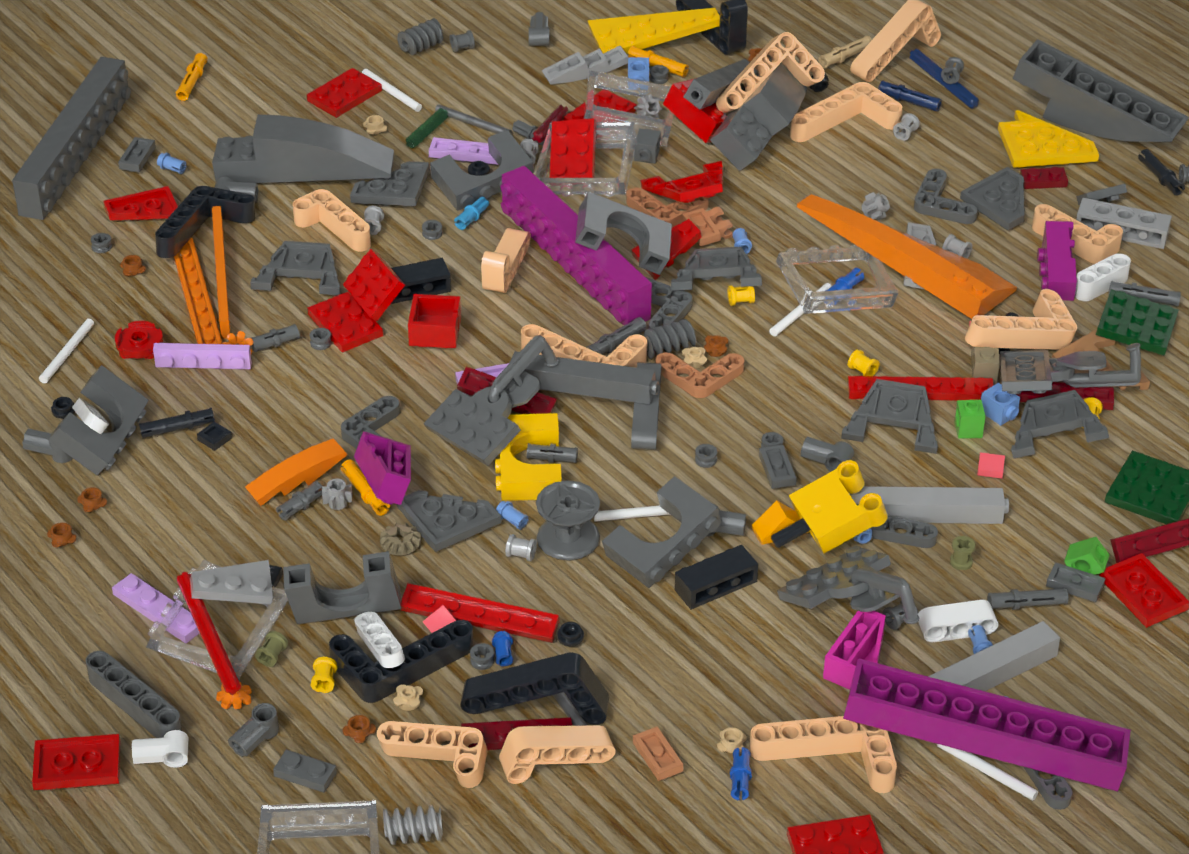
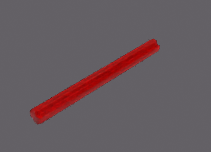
(209, 636)

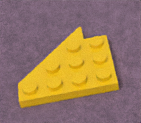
(1039, 143)

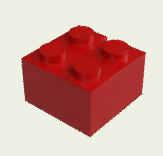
(434, 321)

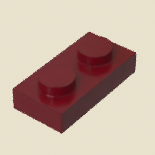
(1044, 178)

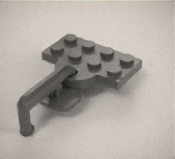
(1037, 371)
(480, 421)
(854, 576)

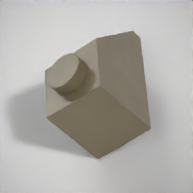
(985, 363)

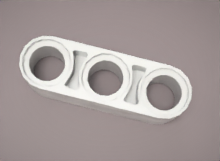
(1097, 278)
(955, 620)

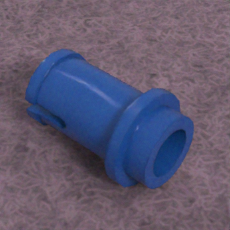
(502, 642)

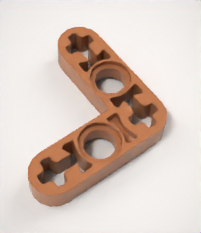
(640, 200)
(700, 383)

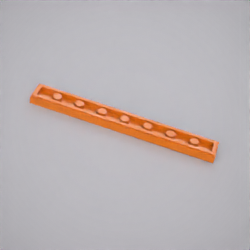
(221, 278)
(196, 295)

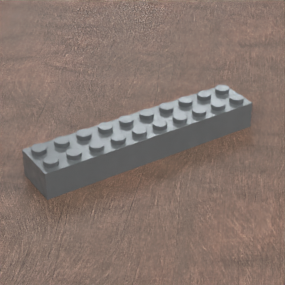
(71, 138)

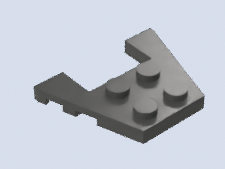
(300, 260)
(717, 263)
(897, 406)
(1052, 415)

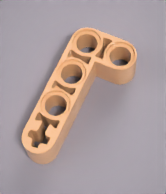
(335, 215)
(1089, 243)
(501, 266)
(399, 737)
(553, 745)

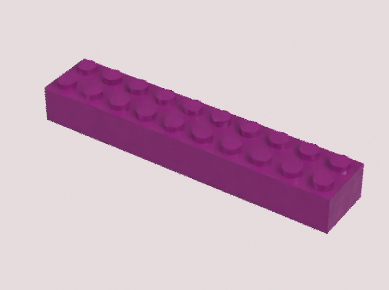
(554, 227)
(988, 724)

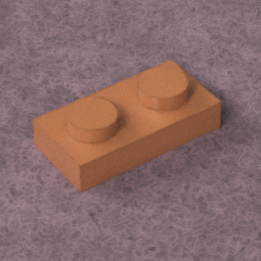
(657, 753)

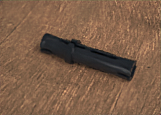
(1165, 176)
(178, 422)

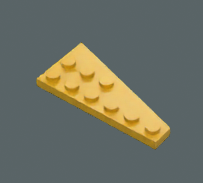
(650, 29)

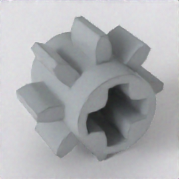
(648, 106)
(875, 206)
(337, 494)

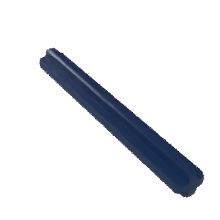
(935, 71)

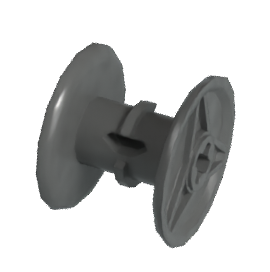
(568, 513)

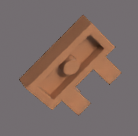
(710, 225)

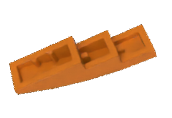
(301, 467)

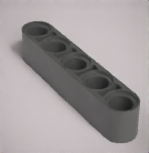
(646, 416)
(132, 694)

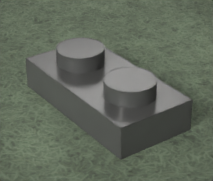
(137, 154)
(1110, 194)
(777, 466)
(1076, 582)
(305, 771)

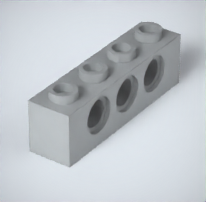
(1137, 224)

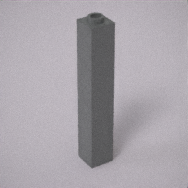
(708, 87)
(595, 379)

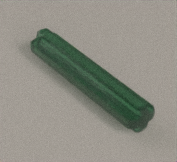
(426, 128)

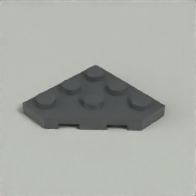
(400, 189)
(999, 197)
(447, 518)

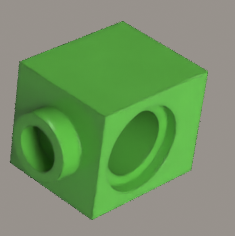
(969, 419)
(1087, 556)

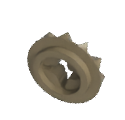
(391, 543)

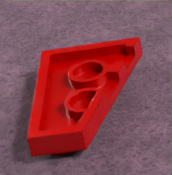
(143, 205)
(682, 239)

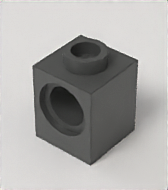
(647, 146)

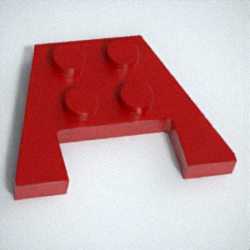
(689, 187)

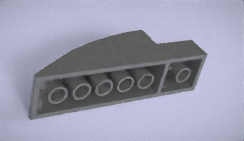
(1093, 100)
(760, 117)
(300, 151)

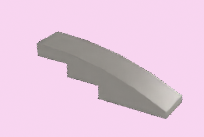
(577, 67)

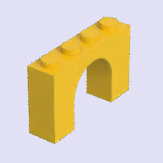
(521, 479)

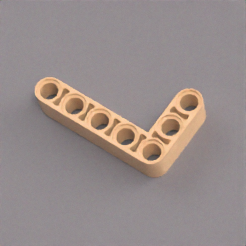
(912, 20)
(765, 68)
(842, 106)
(1049, 329)
(626, 354)
(828, 737)

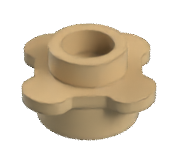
(375, 124)
(694, 356)
(408, 697)
(731, 739)

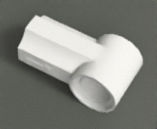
(170, 750)

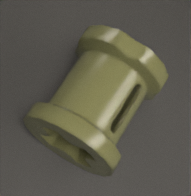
(963, 548)
(273, 645)

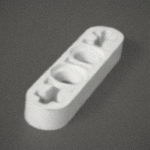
(90, 415)
(379, 639)

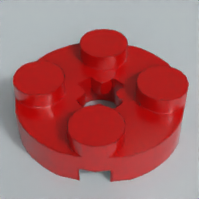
(128, 344)

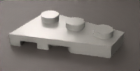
(234, 583)

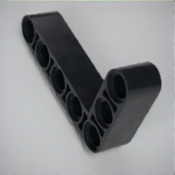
(732, 29)
(194, 212)
(422, 658)
(537, 680)

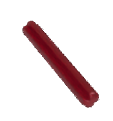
(557, 115)

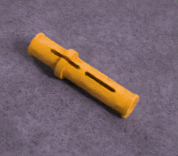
(654, 59)
(194, 71)
(359, 481)

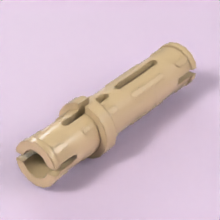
(839, 54)

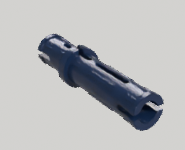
(911, 96)

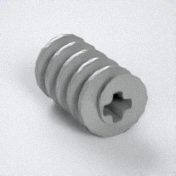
(413, 824)

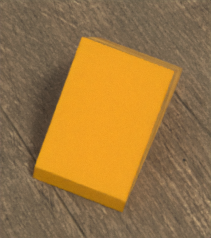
(773, 520)

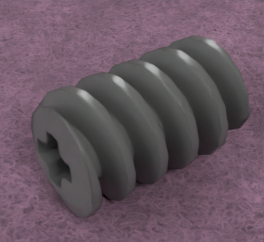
(420, 37)
(668, 336)

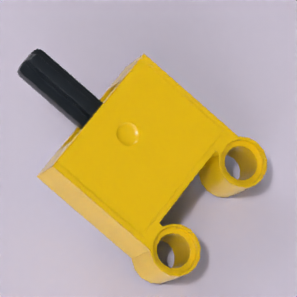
(830, 511)

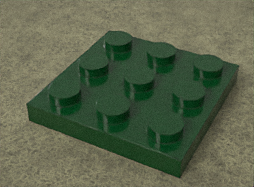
(1137, 321)
(1151, 488)

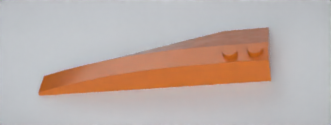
(944, 274)

